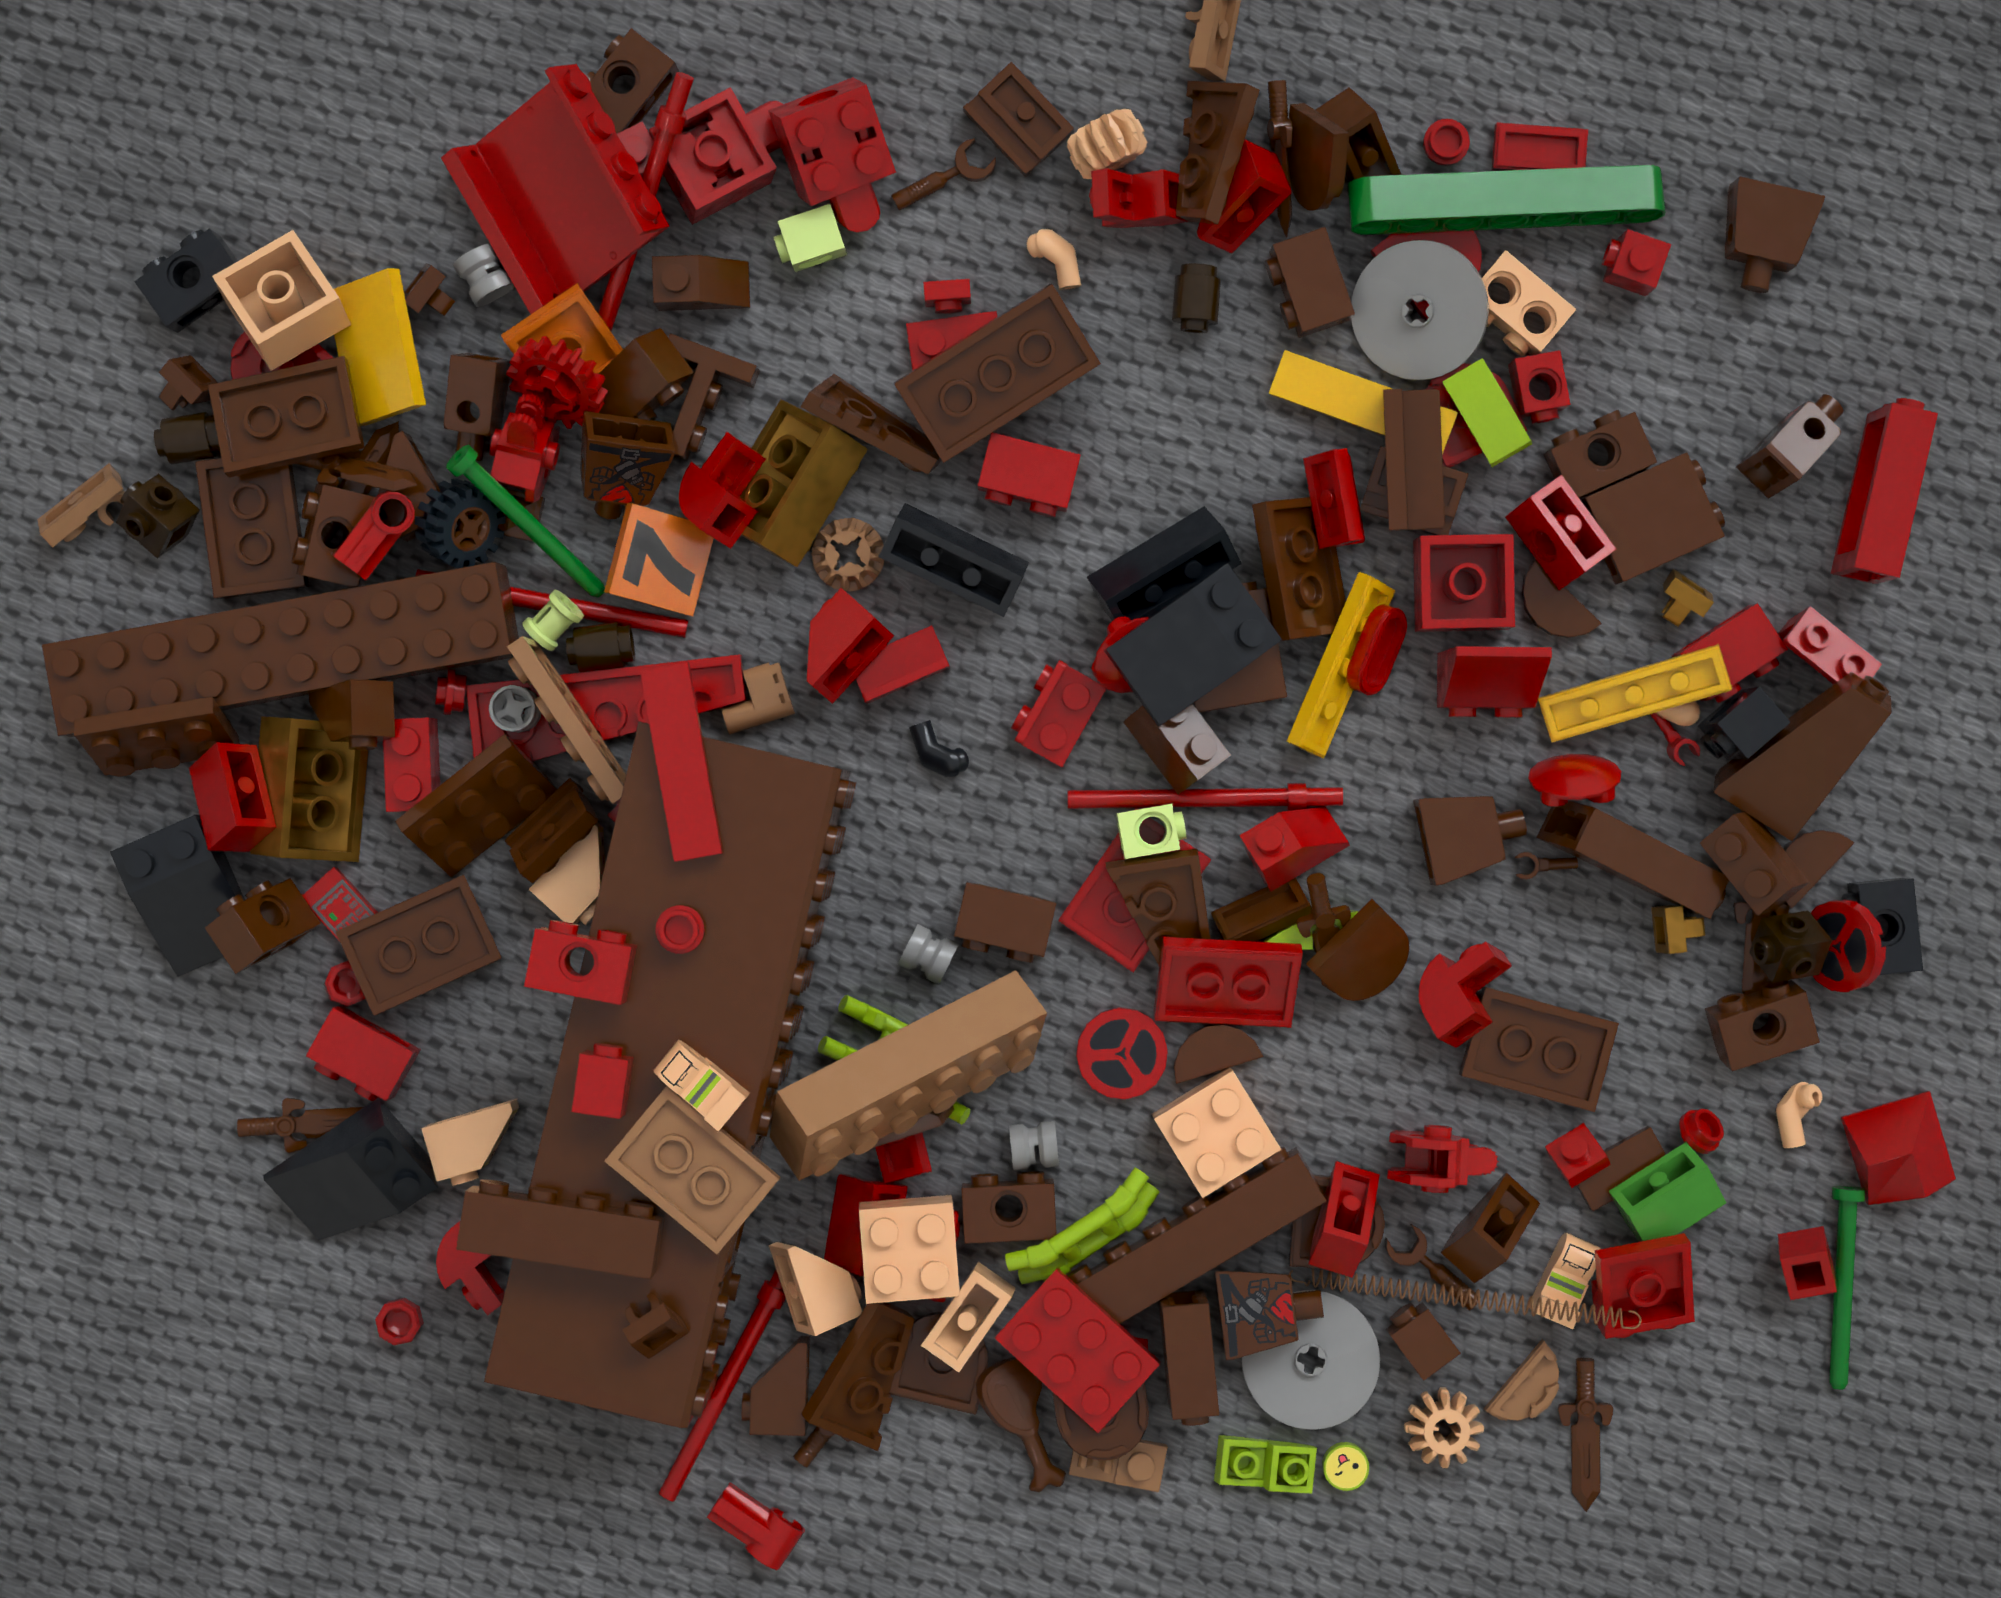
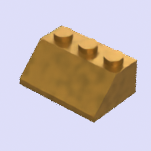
(799, 480)
(312, 790)

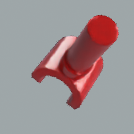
(1675, 740)

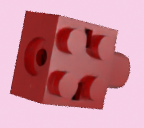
(840, 149)
(721, 156)

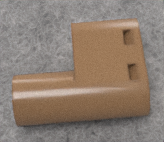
(768, 699)

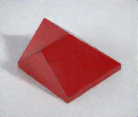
(1899, 1150)

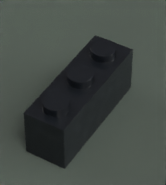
(954, 559)
(1163, 567)

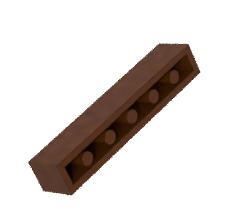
(1202, 1236)

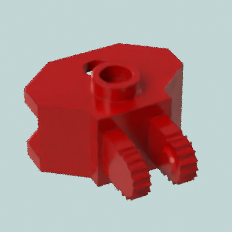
(525, 448)
(1439, 1159)

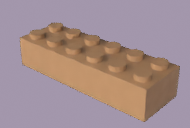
(907, 1076)

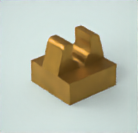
(1684, 597)
(1673, 928)

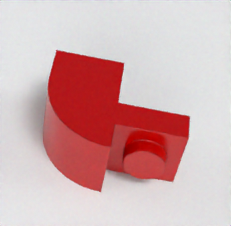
(1134, 199)
(712, 492)
(1450, 991)
(480, 1286)

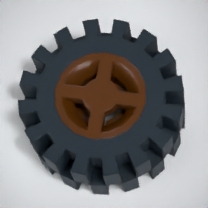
(476, 521)

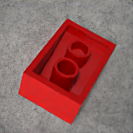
(1491, 679)

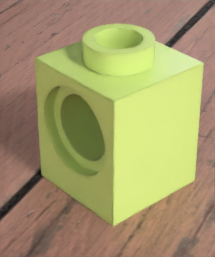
(810, 238)
(1130, 839)

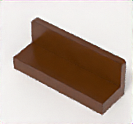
(1414, 459)

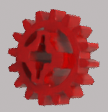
(559, 379)

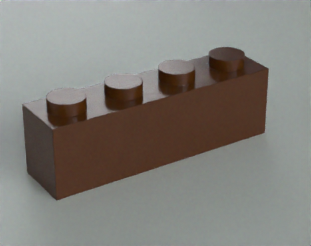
(561, 1230)

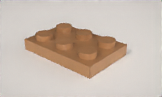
(692, 1170)

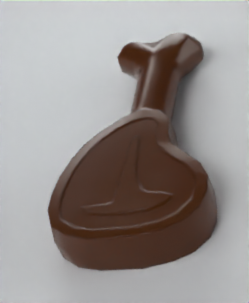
(1010, 1400)

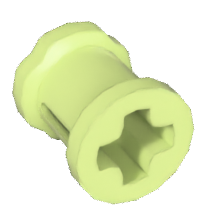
(553, 620)

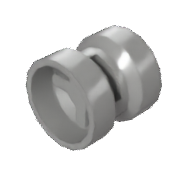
(483, 275)
(507, 709)
(927, 953)
(1024, 1149)

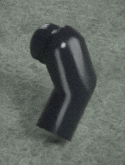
(936, 756)

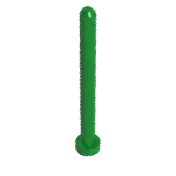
(464, 463)
(1844, 1275)

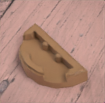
(1529, 1387)

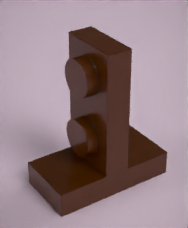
(704, 390)

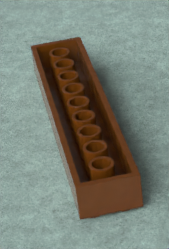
(288, 646)

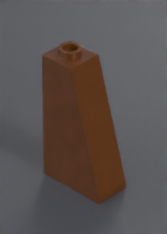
(1808, 757)
(1634, 857)

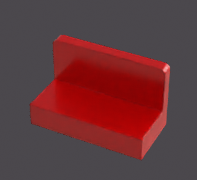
(1334, 499)
(902, 665)
(844, 1233)

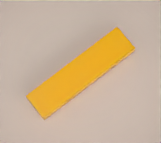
(1339, 394)
(1329, 688)
(1635, 693)

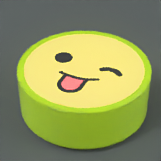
(1345, 1466)

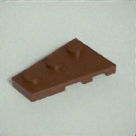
(1215, 141)
(871, 422)
(1163, 895)
(859, 1379)

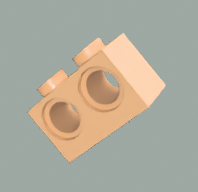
(1527, 294)

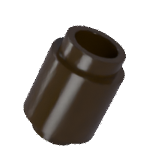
(1196, 297)
(187, 438)
(601, 647)

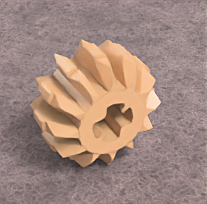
(1107, 142)
(1452, 1412)

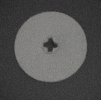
(1455, 310)
(1330, 1391)

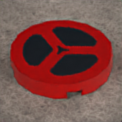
(1855, 949)
(1121, 1053)

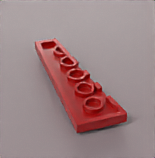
(610, 700)

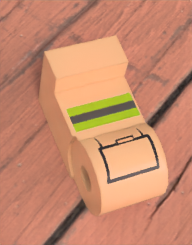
(701, 1084)
(1566, 1277)

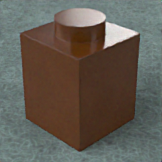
(1421, 1339)

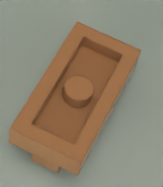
(1213, 38)
(69, 516)
(1137, 1469)

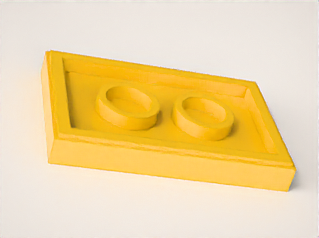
(379, 347)

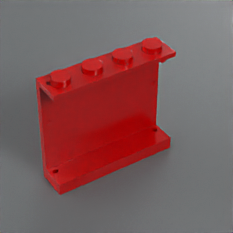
(557, 191)

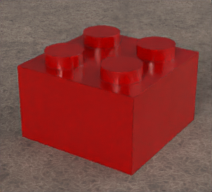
(1464, 582)

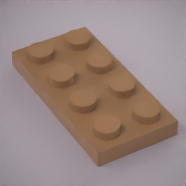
(561, 706)

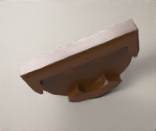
(1554, 610)
(1814, 856)
(1213, 1050)

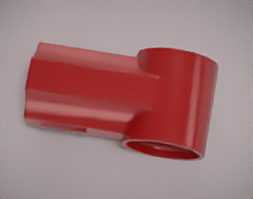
(372, 538)
(762, 1529)

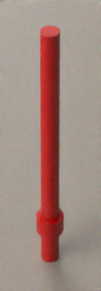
(670, 123)
(601, 612)
(1295, 797)
(770, 1298)

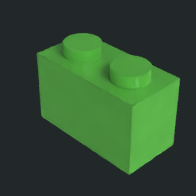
(1668, 1195)

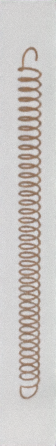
(1451, 1292)

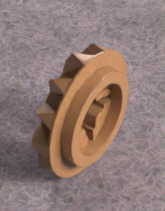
(826, 558)

